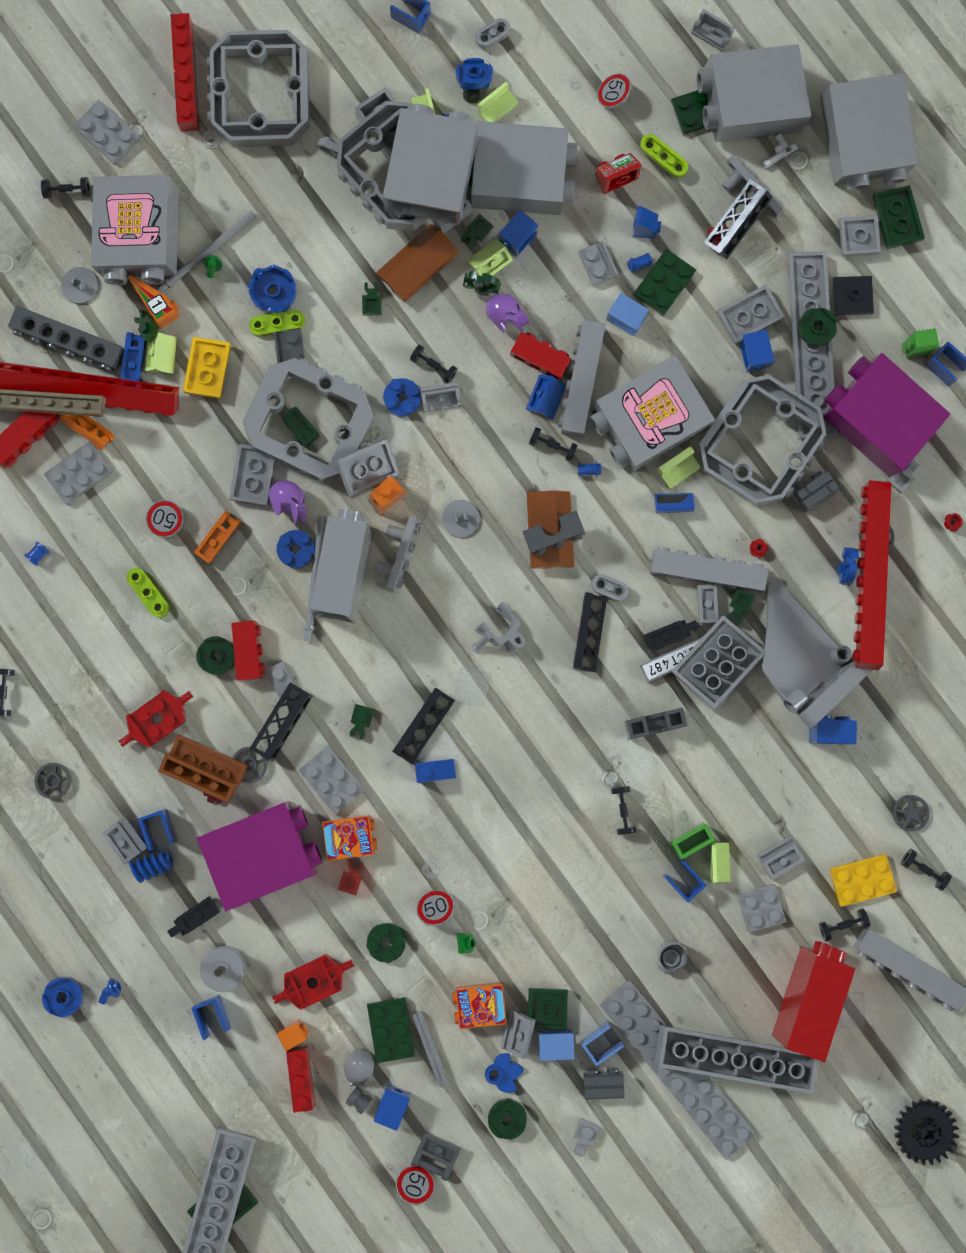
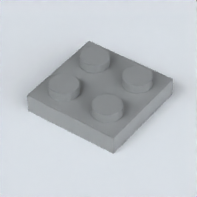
(859, 236)
(761, 908)

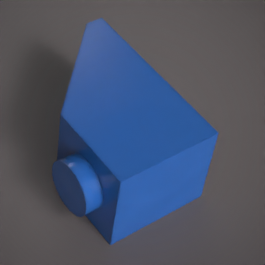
(646, 223)
(435, 770)

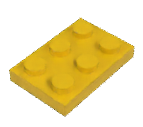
(207, 367)
(862, 880)

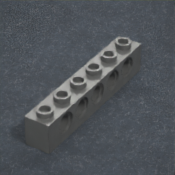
(23, 318)

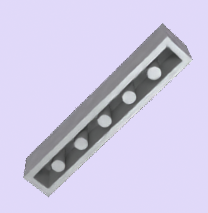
(583, 378)
(708, 570)
(912, 969)

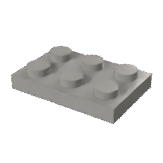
(106, 132)
(750, 313)
(367, 467)
(78, 473)
(251, 476)
(331, 779)

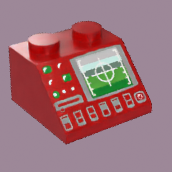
(618, 172)

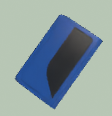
(674, 503)

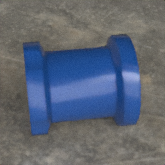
(37, 553)

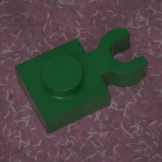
(479, 229)
(371, 302)
(147, 325)
(741, 603)
(361, 717)

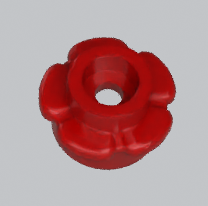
(953, 517)
(758, 553)

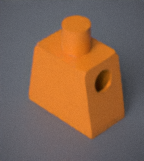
(386, 494)

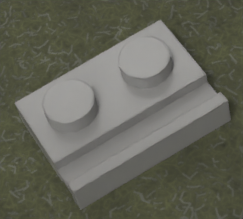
(598, 263)
(125, 840)
(780, 857)
(518, 1034)

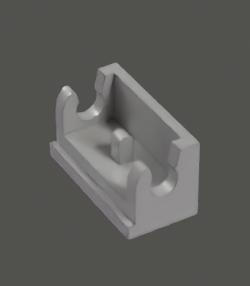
(713, 30)
(440, 397)

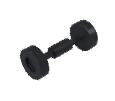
(84, 186)
(417, 353)
(553, 444)
(3, 690)
(623, 810)
(942, 881)
(862, 918)

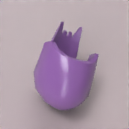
(506, 308)
(289, 498)

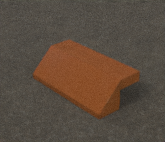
(417, 262)
(544, 510)
(203, 768)

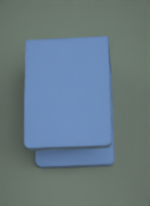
(627, 314)
(556, 1044)
(607, 1053)

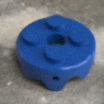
(264, 279)

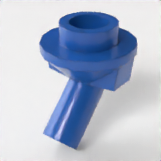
(113, 989)

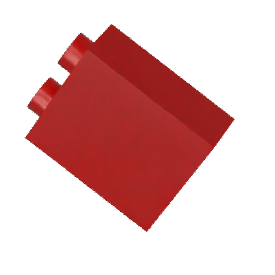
(814, 1001)

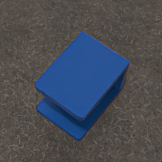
(409, 21)
(518, 233)
(756, 351)
(942, 372)
(147, 833)
(695, 891)
(196, 1009)
(392, 1107)

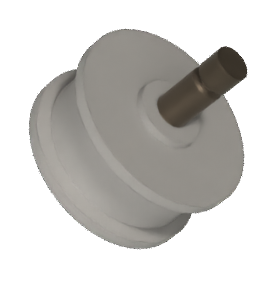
(223, 968)

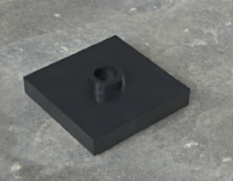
(853, 295)

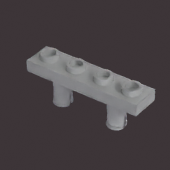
(741, 174)
(406, 547)

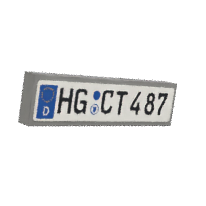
(666, 663)

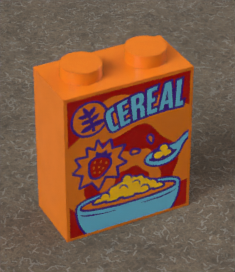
(349, 837)
(479, 1005)

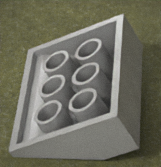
(719, 664)

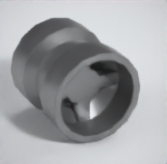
(359, 1100)

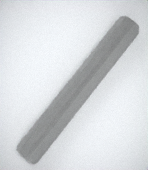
(430, 1049)

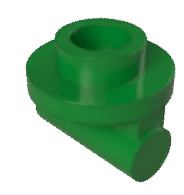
(212, 264)
(466, 943)

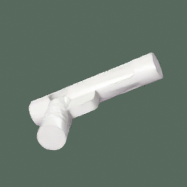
(780, 151)

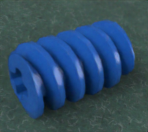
(152, 866)

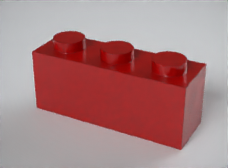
(540, 356)
(247, 650)
(300, 1079)

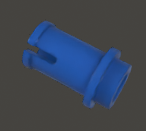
(639, 262)
(589, 469)

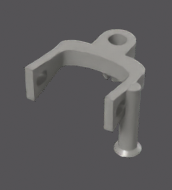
(513, 639)

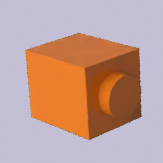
(293, 1034)

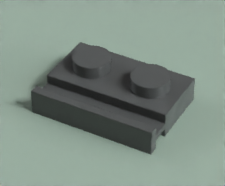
(289, 345)

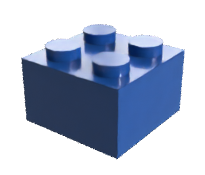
(836, 731)

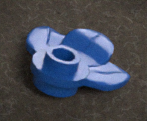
(506, 1071)

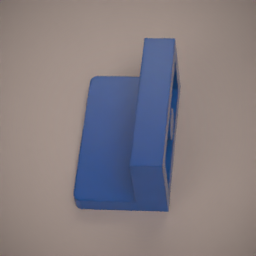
(546, 396)

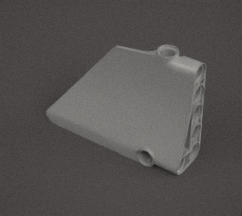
(804, 659)

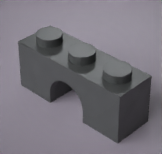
(570, 529)
(655, 723)

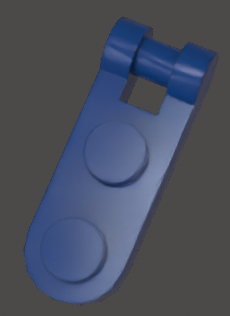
(133, 357)

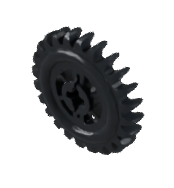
(942, 1141)

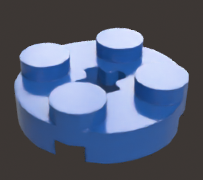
(480, 80)
(397, 387)
(287, 542)
(848, 568)
(52, 992)

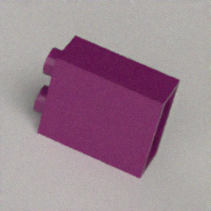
(884, 413)
(259, 854)

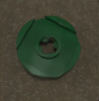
(484, 283)
(806, 327)
(209, 664)
(388, 953)
(505, 1130)

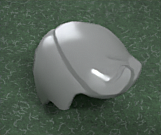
(672, 956)
(359, 1067)

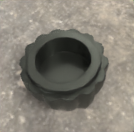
(471, 95)

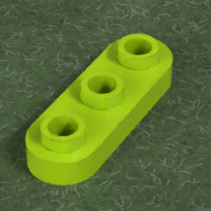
(660, 148)
(286, 323)
(153, 598)

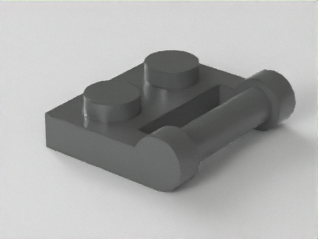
(438, 1150)

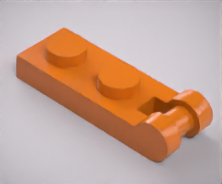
(88, 429)
(217, 537)

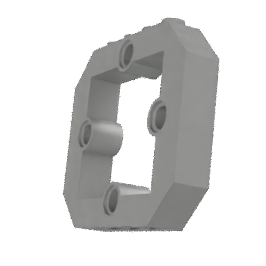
(271, 44)
(357, 142)
(302, 371)
(778, 395)

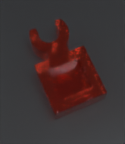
(350, 880)

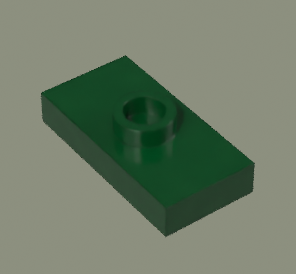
(300, 427)

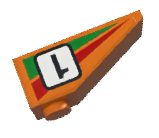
(158, 304)

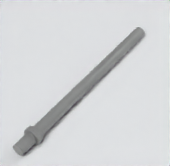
(168, 282)
(318, 545)

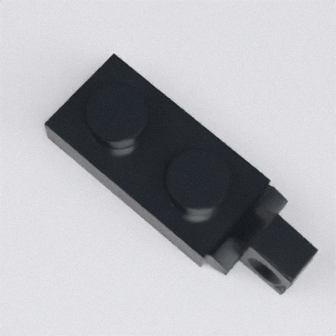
(669, 634)
(194, 917)

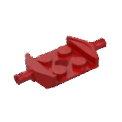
(141, 722)
(329, 979)

